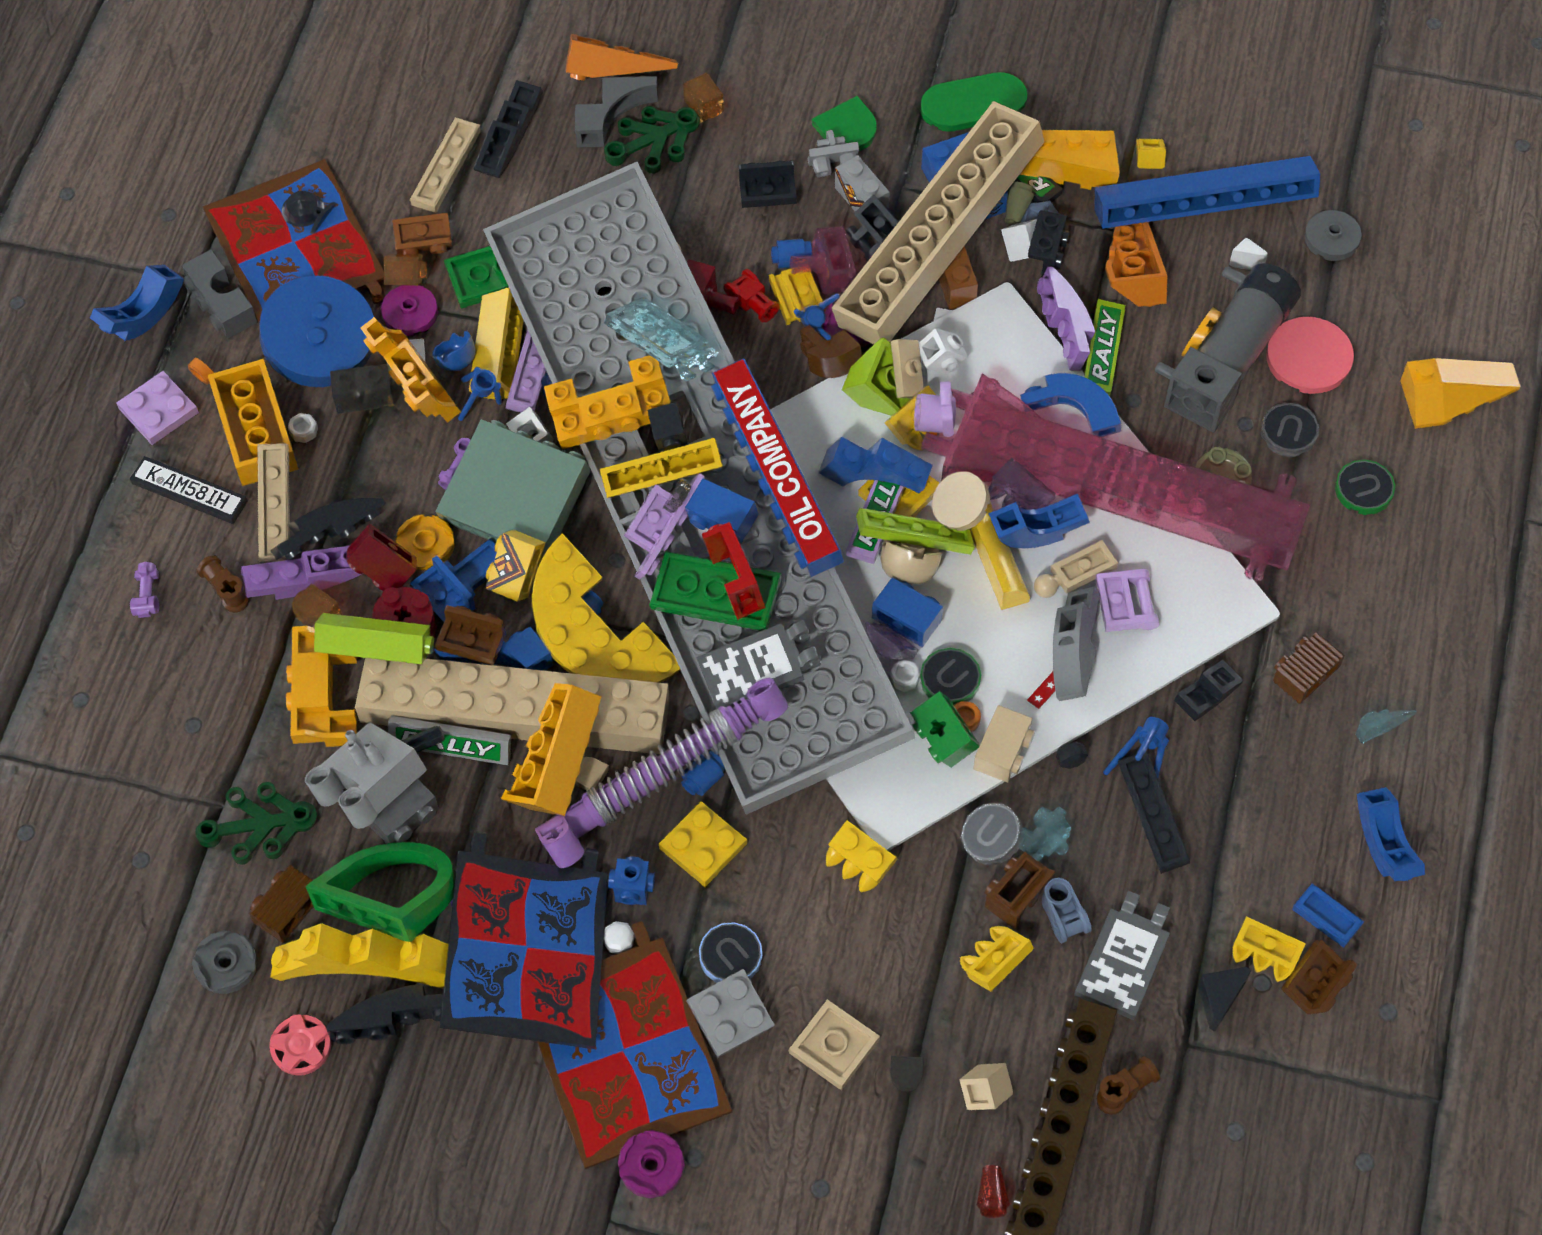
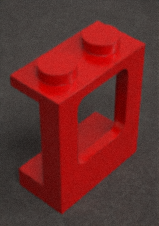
(744, 591)

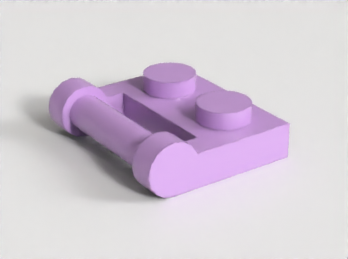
(1117, 601)

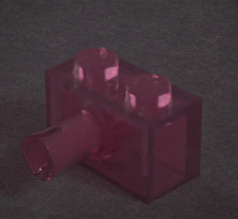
(829, 260)

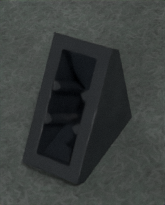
(1220, 991)

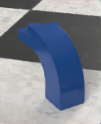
(144, 307)
(1078, 393)

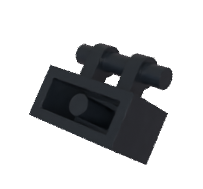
(876, 221)

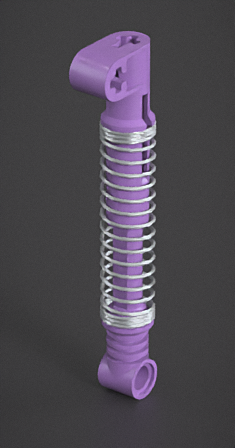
(600, 806)

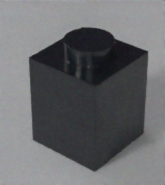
(667, 427)

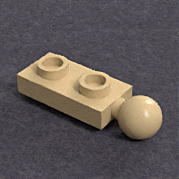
(1076, 570)

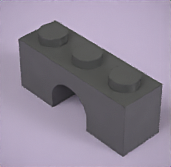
(228, 311)

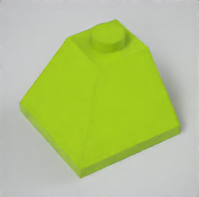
(873, 380)

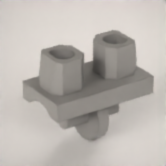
(831, 151)

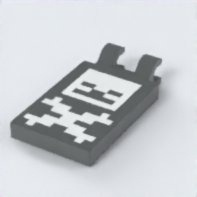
(763, 655)
(1124, 958)

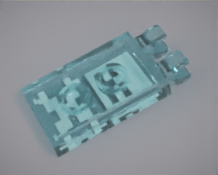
(662, 337)

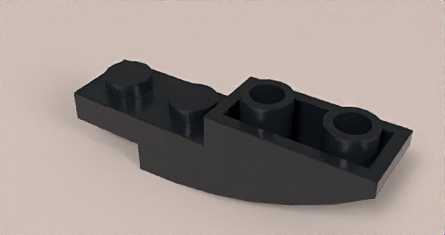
(334, 518)
(378, 1015)

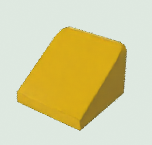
(1150, 153)

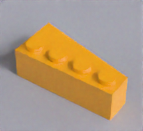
(1076, 157)

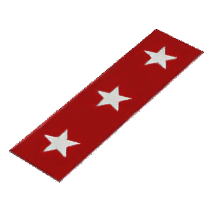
(1043, 692)

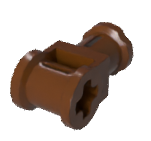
(225, 584)
(1126, 1085)

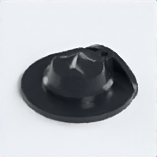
(305, 209)

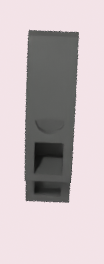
(1072, 645)

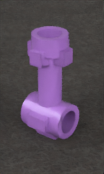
(446, 476)
(145, 604)

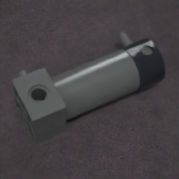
(1208, 378)

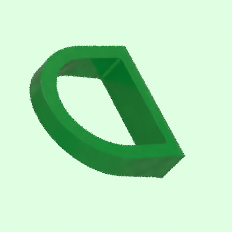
(332, 895)

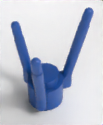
(815, 315)
(482, 385)
(1150, 737)

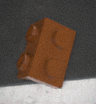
(422, 234)

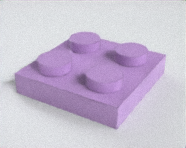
(157, 407)

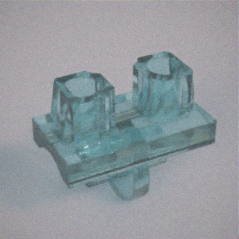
(1048, 836)

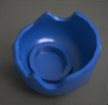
(455, 353)

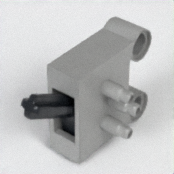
(372, 769)

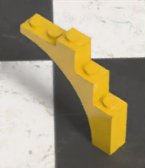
(374, 953)

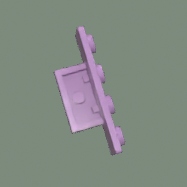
(654, 525)

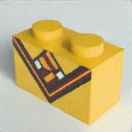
(514, 565)

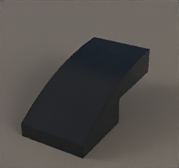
(1208, 691)

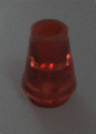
(992, 1193)

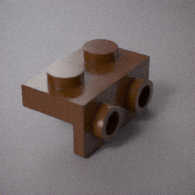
(471, 634)
(1318, 978)

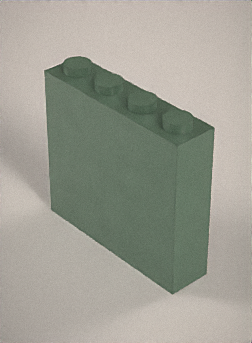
(513, 485)

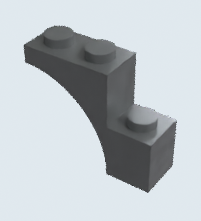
(618, 96)

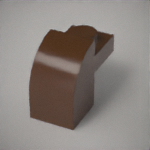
(829, 357)

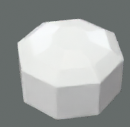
(302, 428)
(904, 675)
(618, 937)

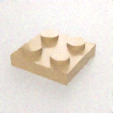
(834, 1044)

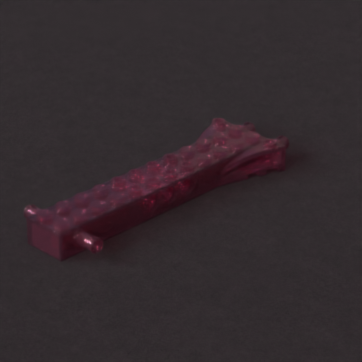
(1123, 479)

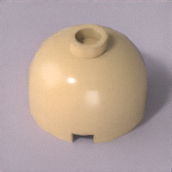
(909, 562)

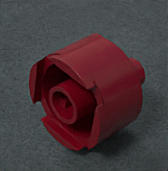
(407, 606)

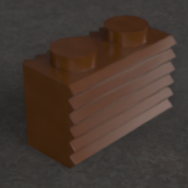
(1308, 667)
(283, 904)

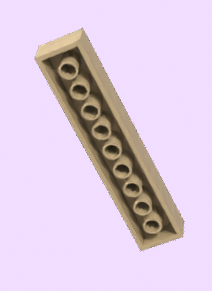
(938, 224)
(509, 700)

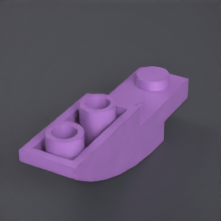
(1068, 314)
(288, 577)

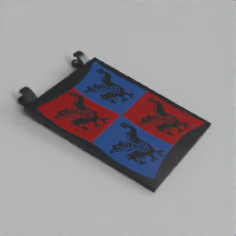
(525, 948)

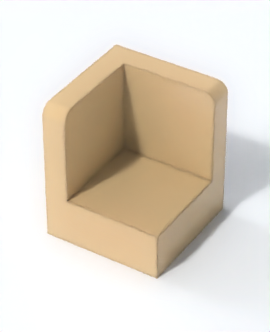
(986, 1086)

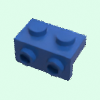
(444, 588)

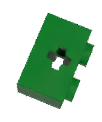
(958, 739)

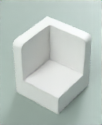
(1018, 239)

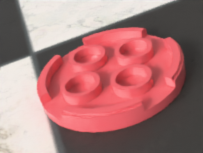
(1310, 354)

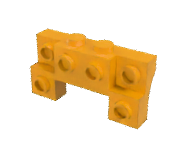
(408, 368)
(609, 410)
(313, 693)

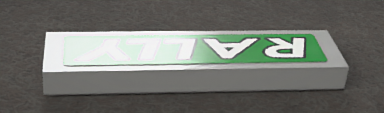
(458, 740)

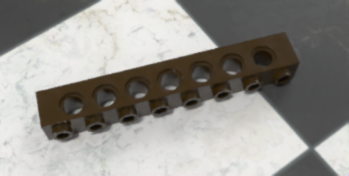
(1098, 1023)

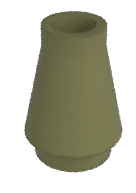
(1018, 201)

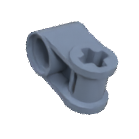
(1066, 916)

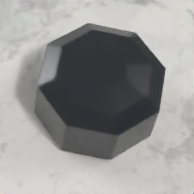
(1071, 755)

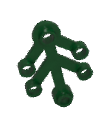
(682, 122)
(260, 823)

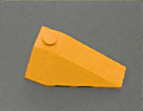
(1449, 387)

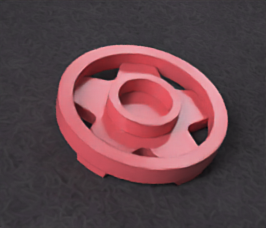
(300, 1044)

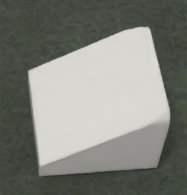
(1247, 255)

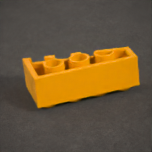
(555, 751)

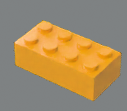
(249, 415)

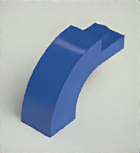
(1039, 526)
(1386, 836)

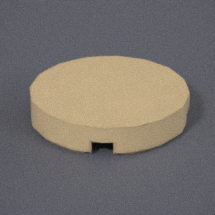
(960, 501)

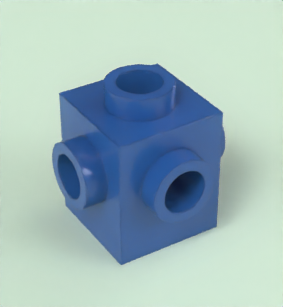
(631, 881)

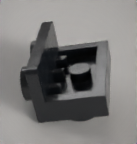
(767, 184)
(1048, 238)

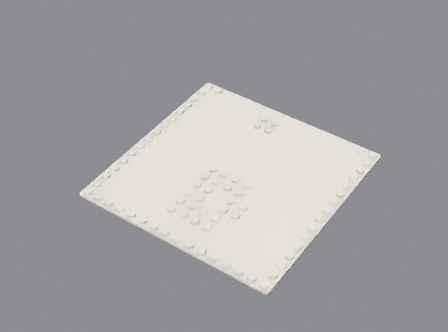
(1193, 587)

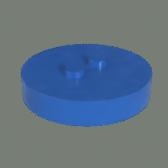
(314, 329)

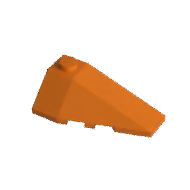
(595, 59)
(1136, 266)

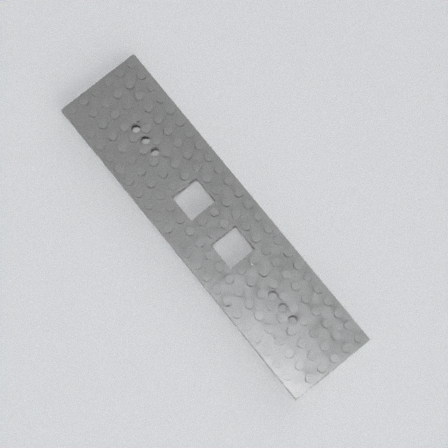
(620, 240)

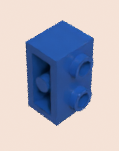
(718, 505)
(907, 611)

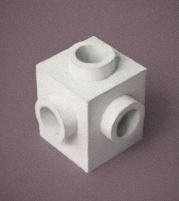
(942, 351)

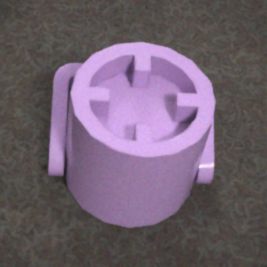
(936, 412)

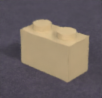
(1003, 744)

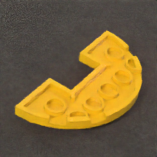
(578, 635)

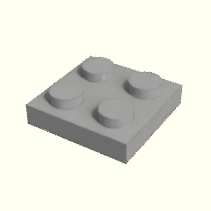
(730, 1013)

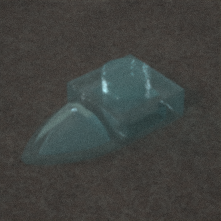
(1376, 724)

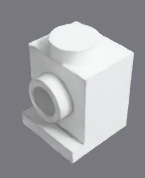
(530, 423)

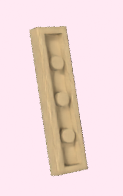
(445, 165)
(272, 499)

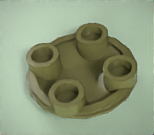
(1226, 464)

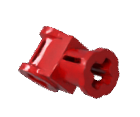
(752, 295)

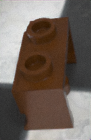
(1028, 896)

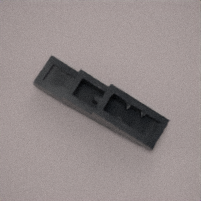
(508, 129)

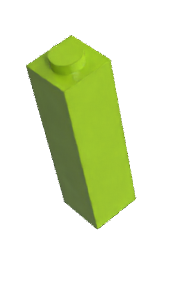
(373, 638)

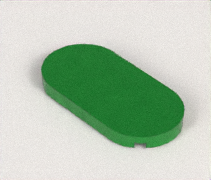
(963, 101)

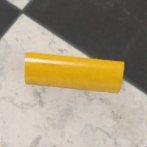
(498, 338)
(661, 467)
(999, 564)

